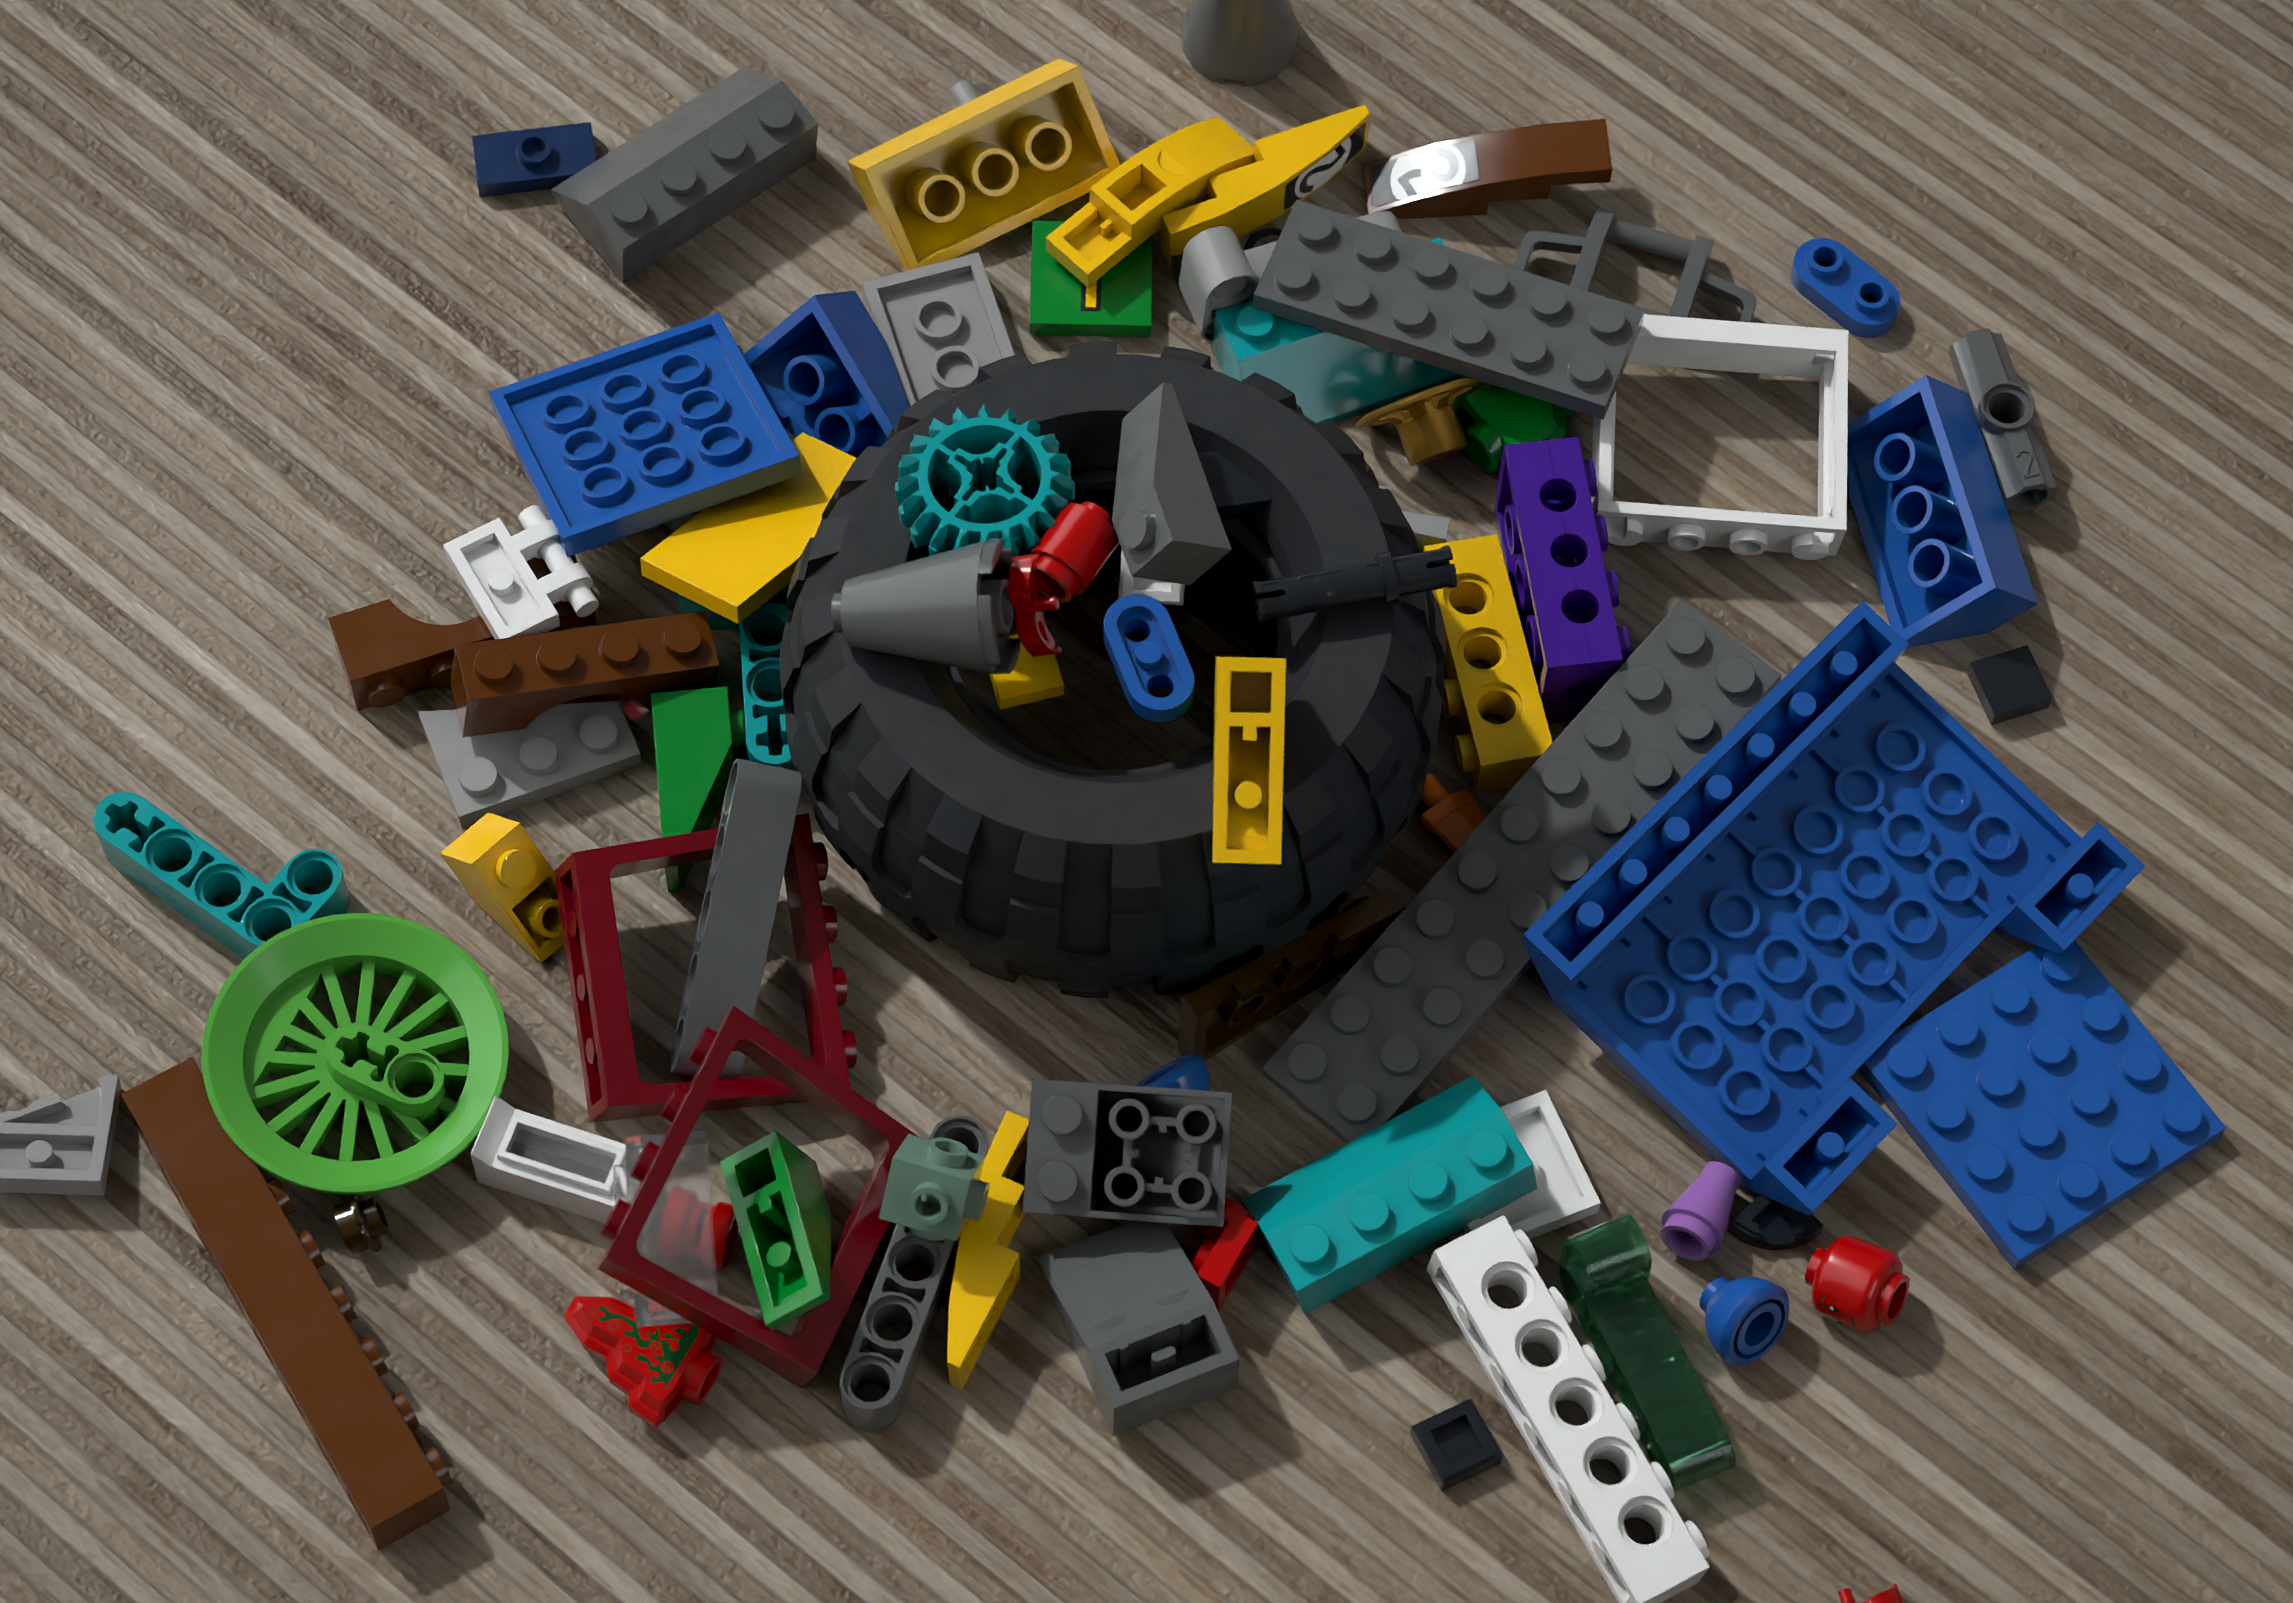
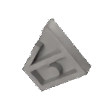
(60, 1143)

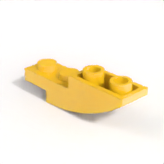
(1133, 197)

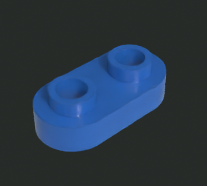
(1840, 287)
(1149, 663)

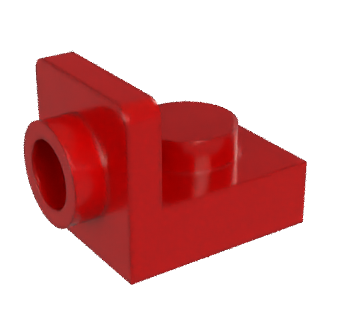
(1226, 1251)

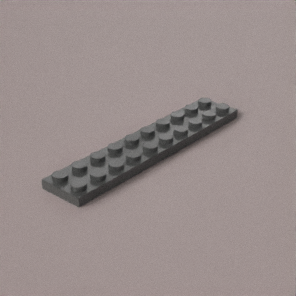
(1461, 935)

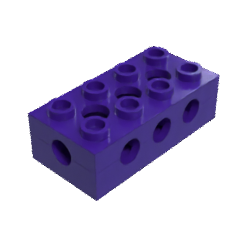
(1559, 572)

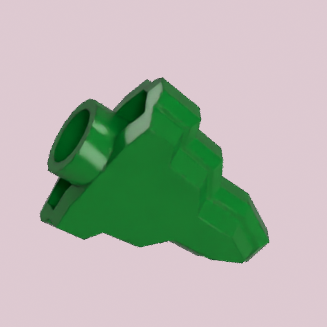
(1505, 417)

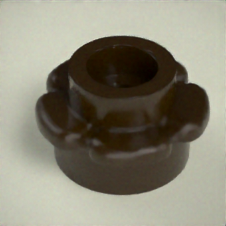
(361, 1223)

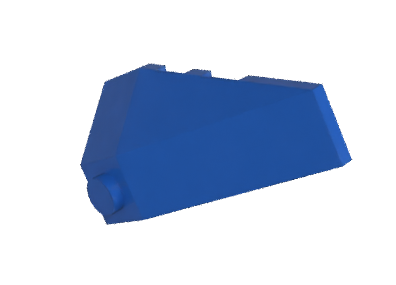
(831, 374)

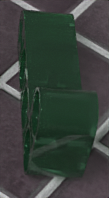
(1610, 1294)

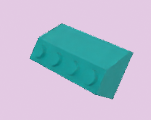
(1324, 370)
(1391, 1193)

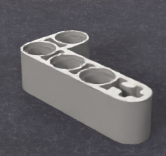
(1222, 275)

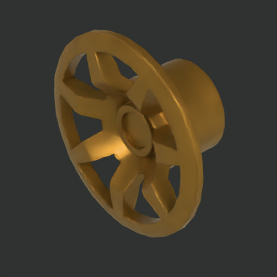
(1425, 421)

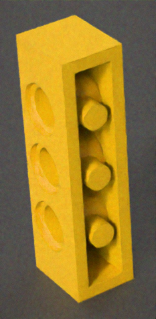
(1491, 752)

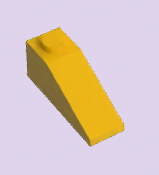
(1248, 759)

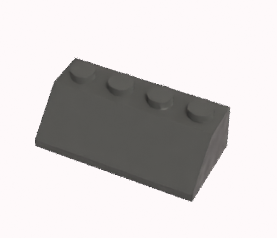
(689, 170)

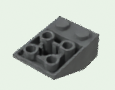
(1127, 1152)
(1140, 1323)

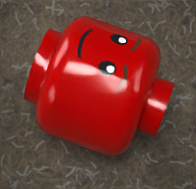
(1857, 1283)

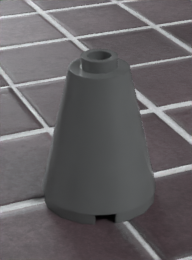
(1239, 39)
(935, 609)

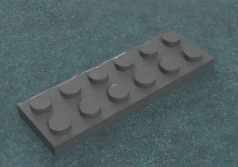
(1449, 309)

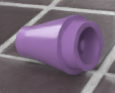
(1700, 1215)

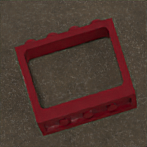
(599, 983)
(790, 1356)

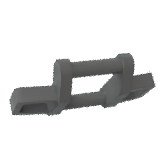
(1608, 228)

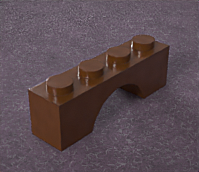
(396, 655)
(516, 679)

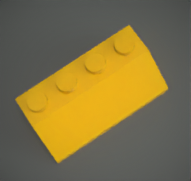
(986, 166)

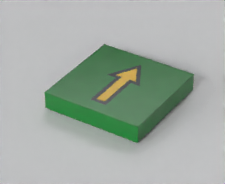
(1109, 307)

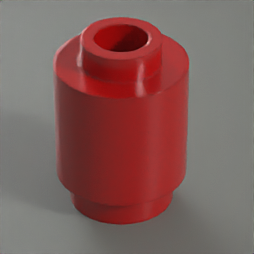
(1074, 550)

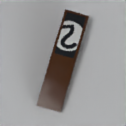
(1487, 167)

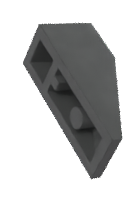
(1162, 496)

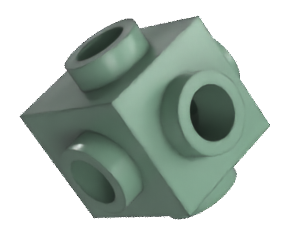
(934, 1188)

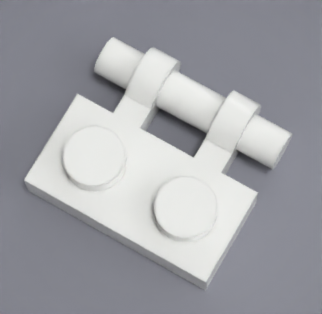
(504, 586)

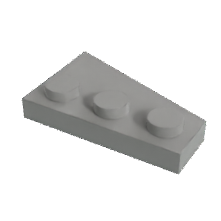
(523, 766)

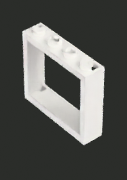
(1744, 349)

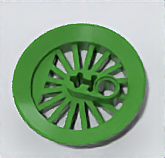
(275, 990)

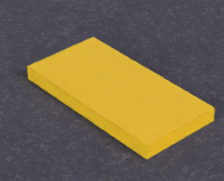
(750, 545)

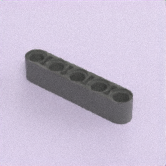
(738, 906)
(902, 1303)

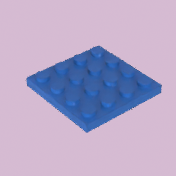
(645, 434)
(2040, 1099)

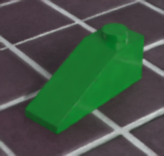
(693, 761)
(781, 1225)

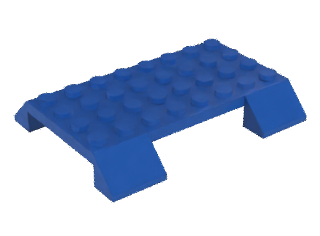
(1807, 907)

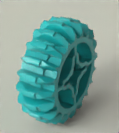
(980, 468)

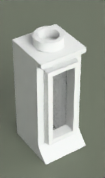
(547, 1161)

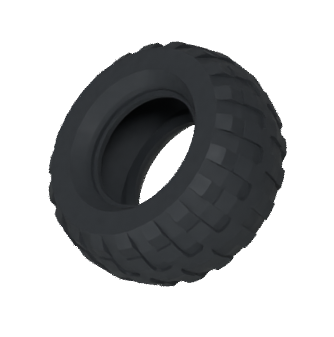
(1114, 868)

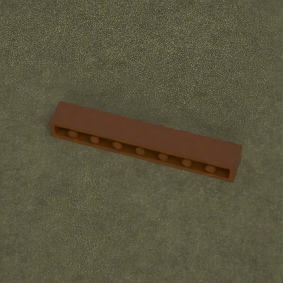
(291, 1309)

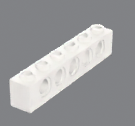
(1563, 1451)

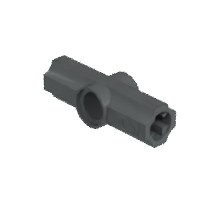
(1995, 392)

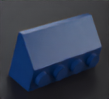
(1934, 516)

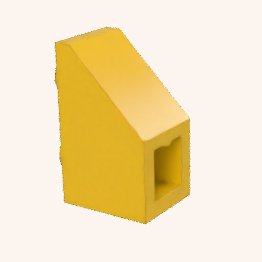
(509, 882)

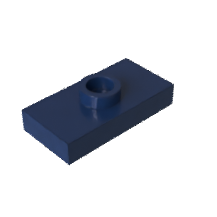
(531, 158)

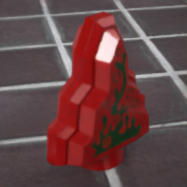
(648, 1362)

